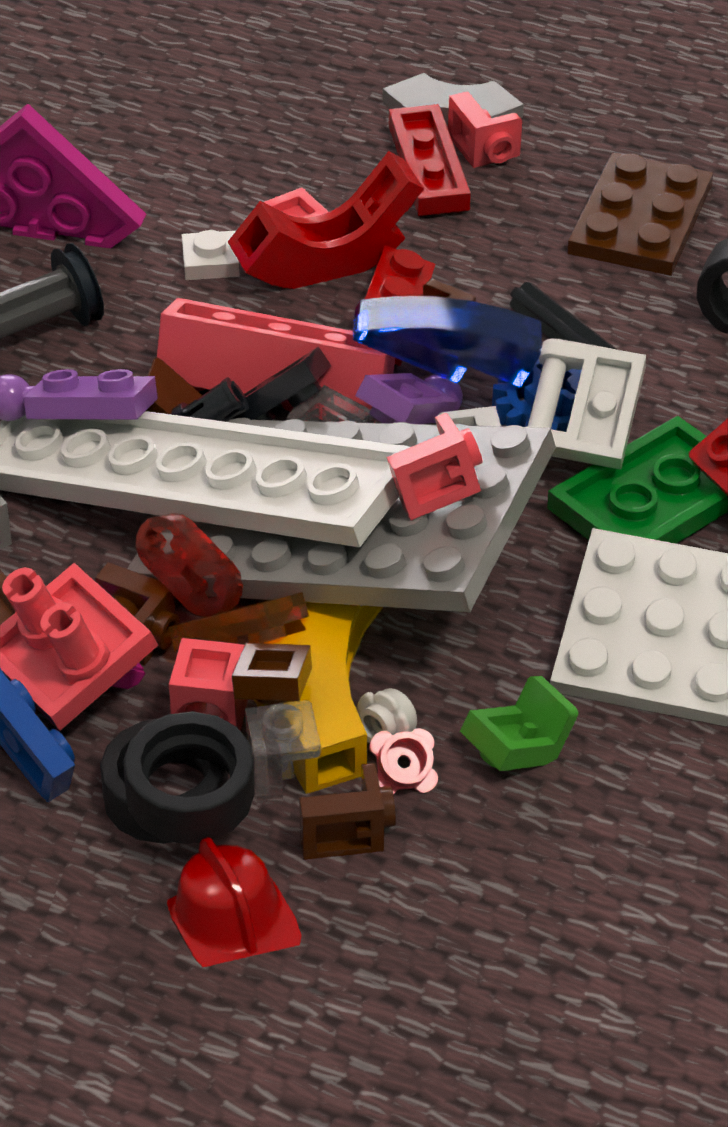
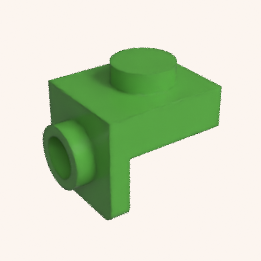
(523, 733)

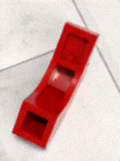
(333, 245)

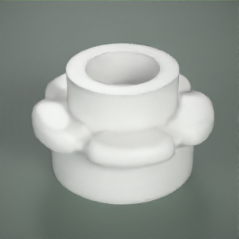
(386, 711)

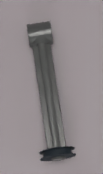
(67, 288)

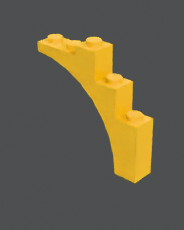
(334, 638)

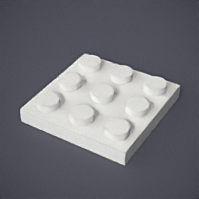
(648, 628)

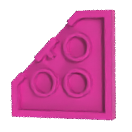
(56, 189)

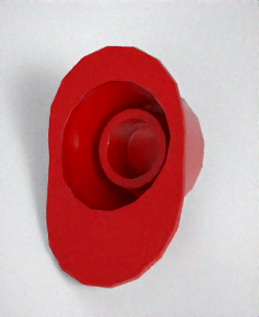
(230, 906)

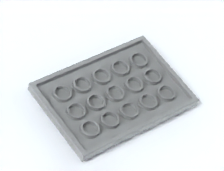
(404, 562)

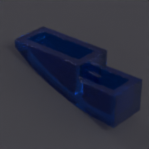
(450, 335)

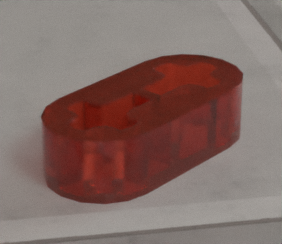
(193, 559)

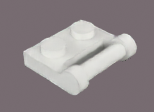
(602, 402)

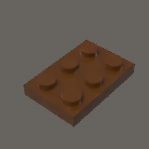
(640, 213)

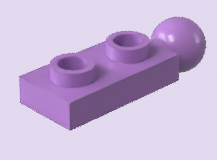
(70, 396)
(409, 398)

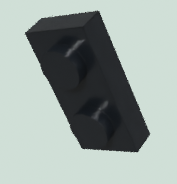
(294, 383)

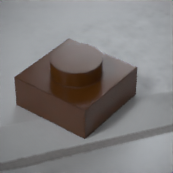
(272, 672)

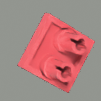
(67, 641)

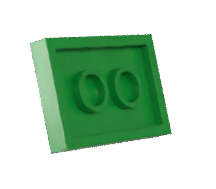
(651, 497)

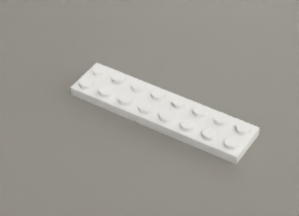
(206, 471)

